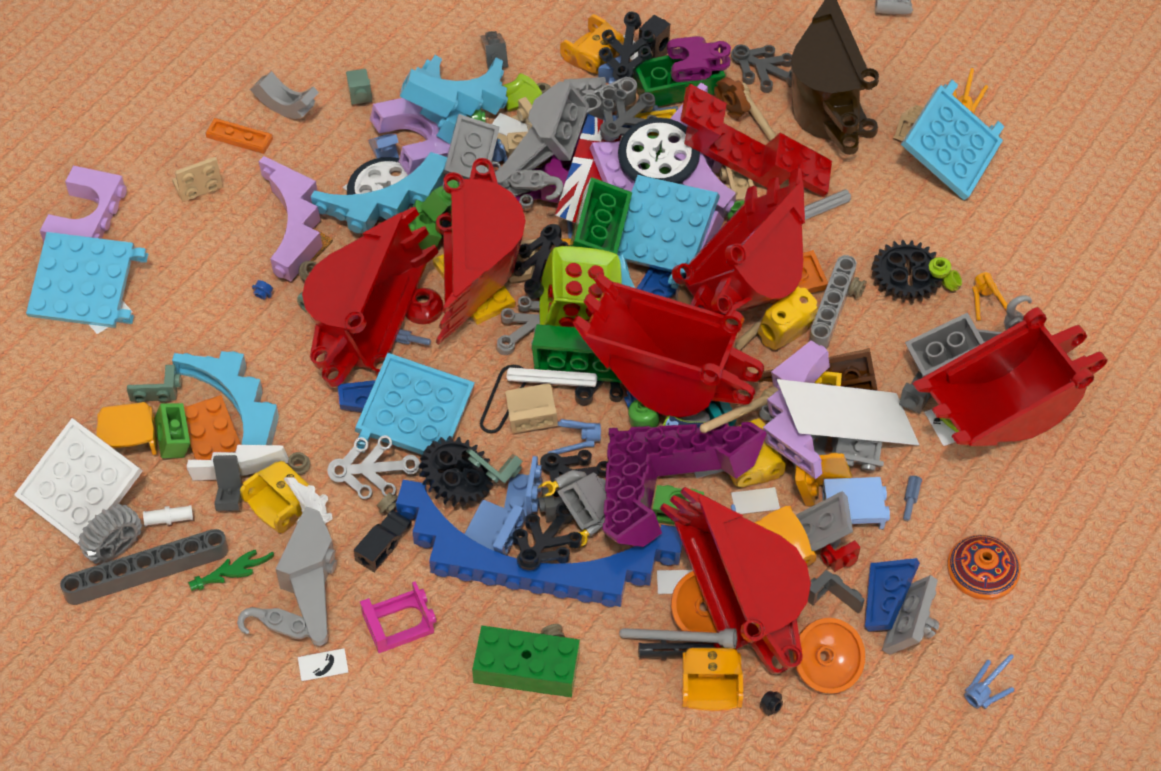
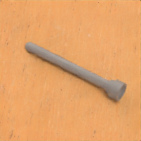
(725, 638)

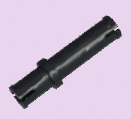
(645, 650)

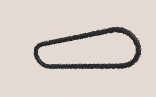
(490, 400)

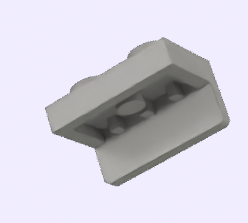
(859, 452)

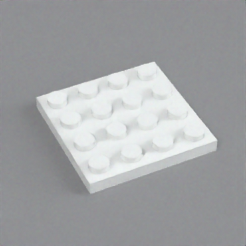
(77, 480)

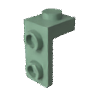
(359, 86)
(157, 392)
(509, 468)

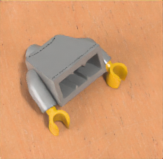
(583, 497)

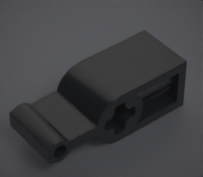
(381, 541)

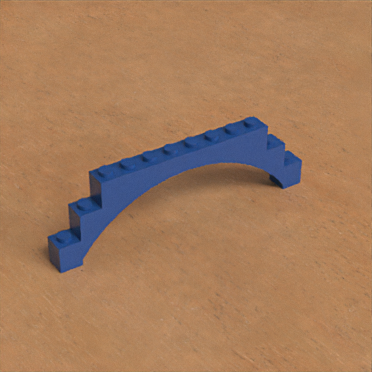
(587, 581)

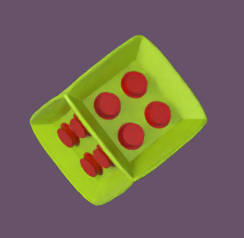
(568, 280)

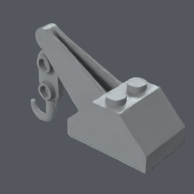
(554, 130)
(956, 338)
(302, 571)

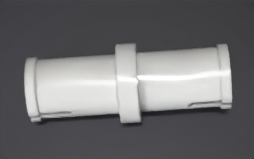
(167, 515)

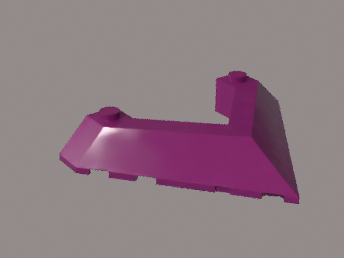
(650, 452)

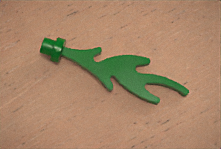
(235, 570)

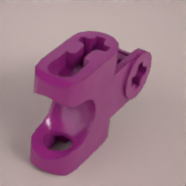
(698, 58)

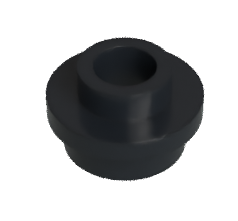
(771, 702)

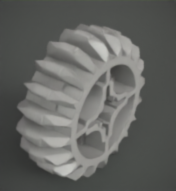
(110, 533)

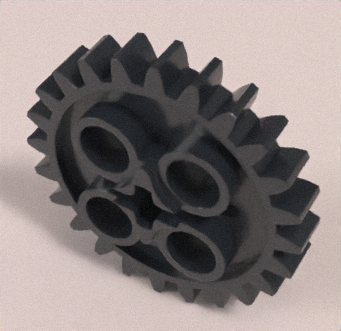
(892, 274)
(452, 474)

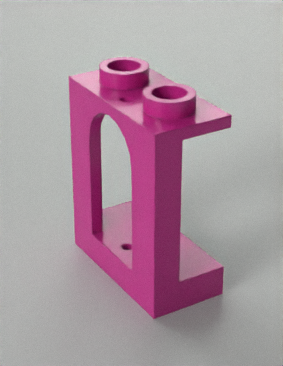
(411, 599)

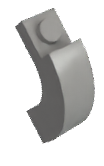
(281, 98)

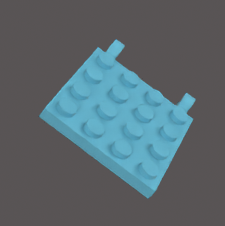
(952, 141)
(666, 224)
(83, 280)
(413, 405)

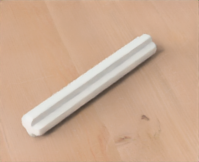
(552, 377)

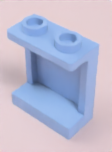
(864, 498)

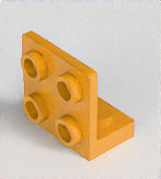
(833, 467)

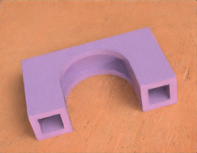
(406, 115)
(92, 185)

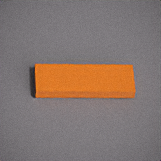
(239, 135)

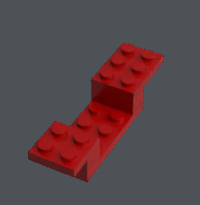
(745, 155)

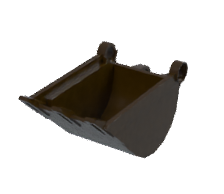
(828, 80)

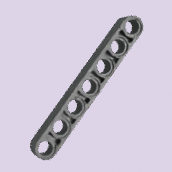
(133, 564)

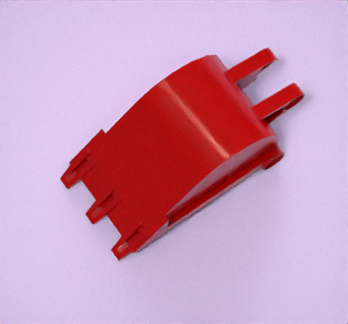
(479, 243)
(754, 253)
(364, 294)
(668, 350)
(1013, 383)
(745, 575)

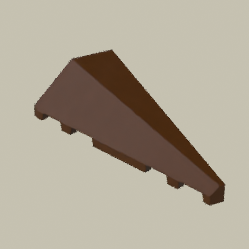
(855, 368)

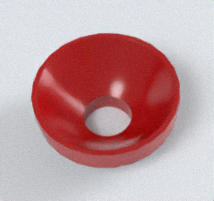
(425, 312)

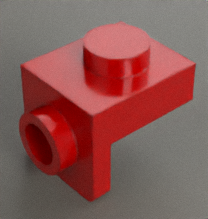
(842, 557)

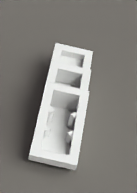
(250, 459)

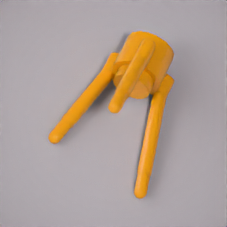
(965, 99)
(985, 286)

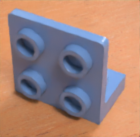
(524, 489)
(495, 526)

